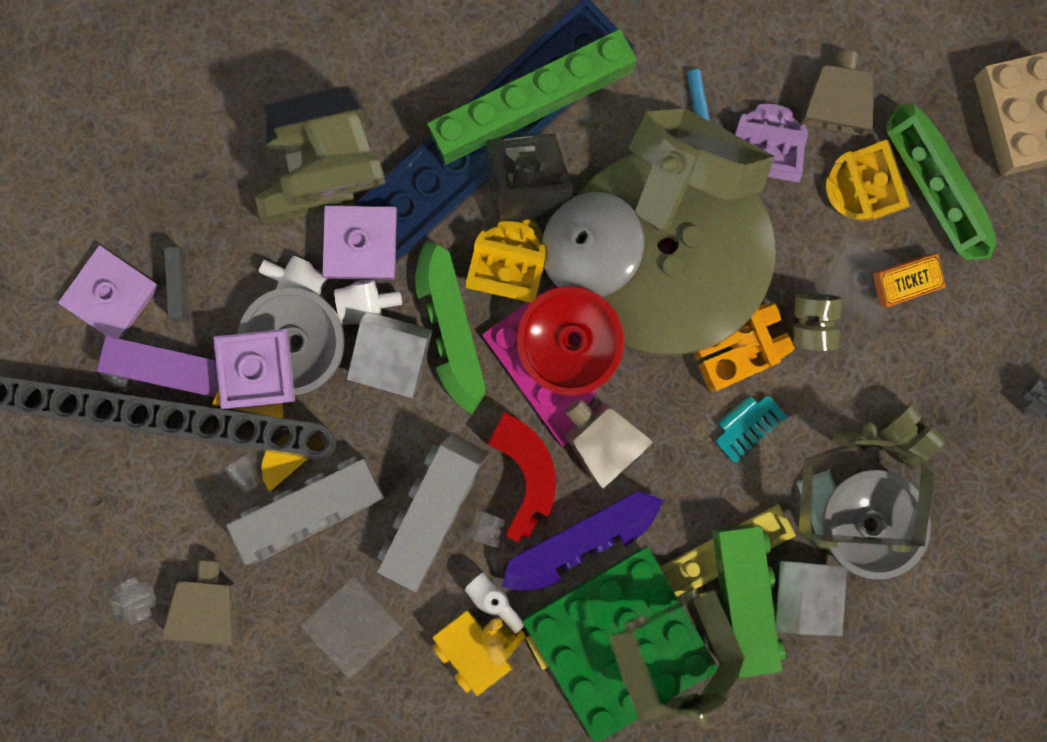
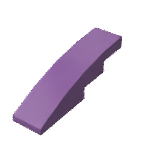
(159, 366)

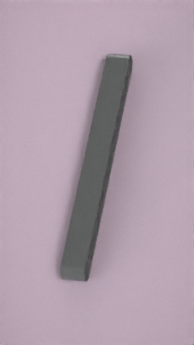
(159, 415)

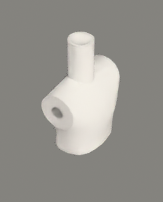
(295, 275)
(362, 297)
(486, 593)

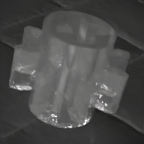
(132, 601)

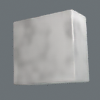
(389, 354)
(811, 599)

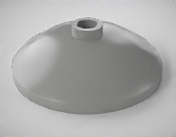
(612, 245)
(309, 318)
(891, 506)

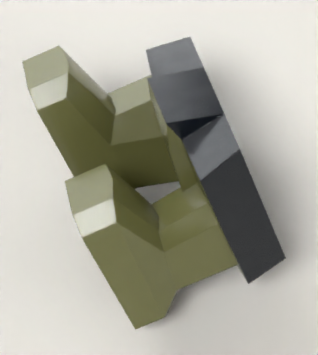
(323, 152)

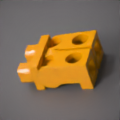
(750, 352)

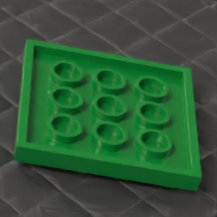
(577, 646)

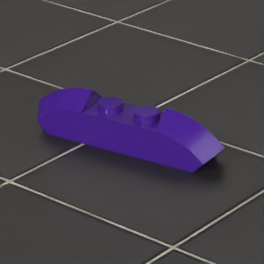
(537, 565)

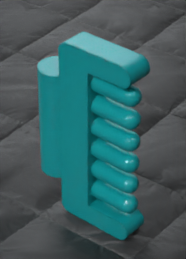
(741, 419)

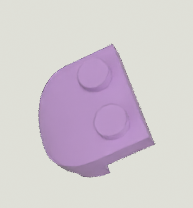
(779, 134)

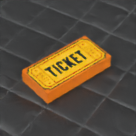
(909, 280)

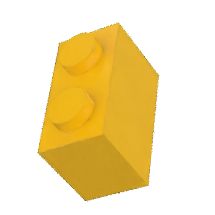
(463, 647)

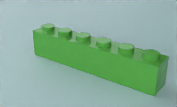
(532, 96)

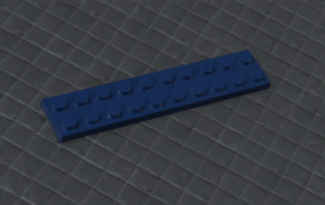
(428, 189)

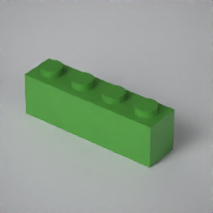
(747, 596)

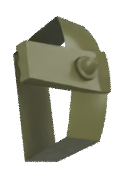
(697, 154)
(863, 439)
(693, 705)

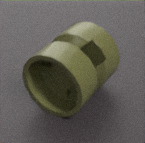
(820, 333)
(912, 435)

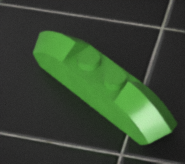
(942, 182)
(438, 281)

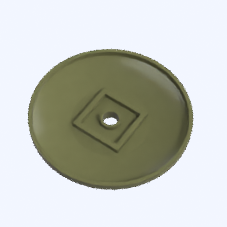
(705, 286)

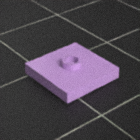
(359, 242)
(108, 294)
(254, 369)

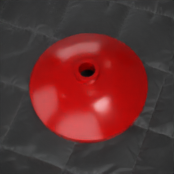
(547, 347)

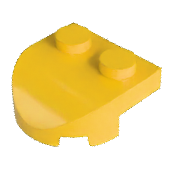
(867, 184)
(507, 262)

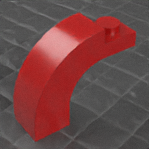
(531, 454)

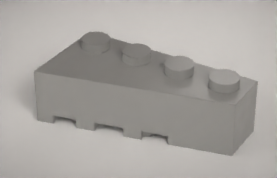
(431, 511)
(305, 512)

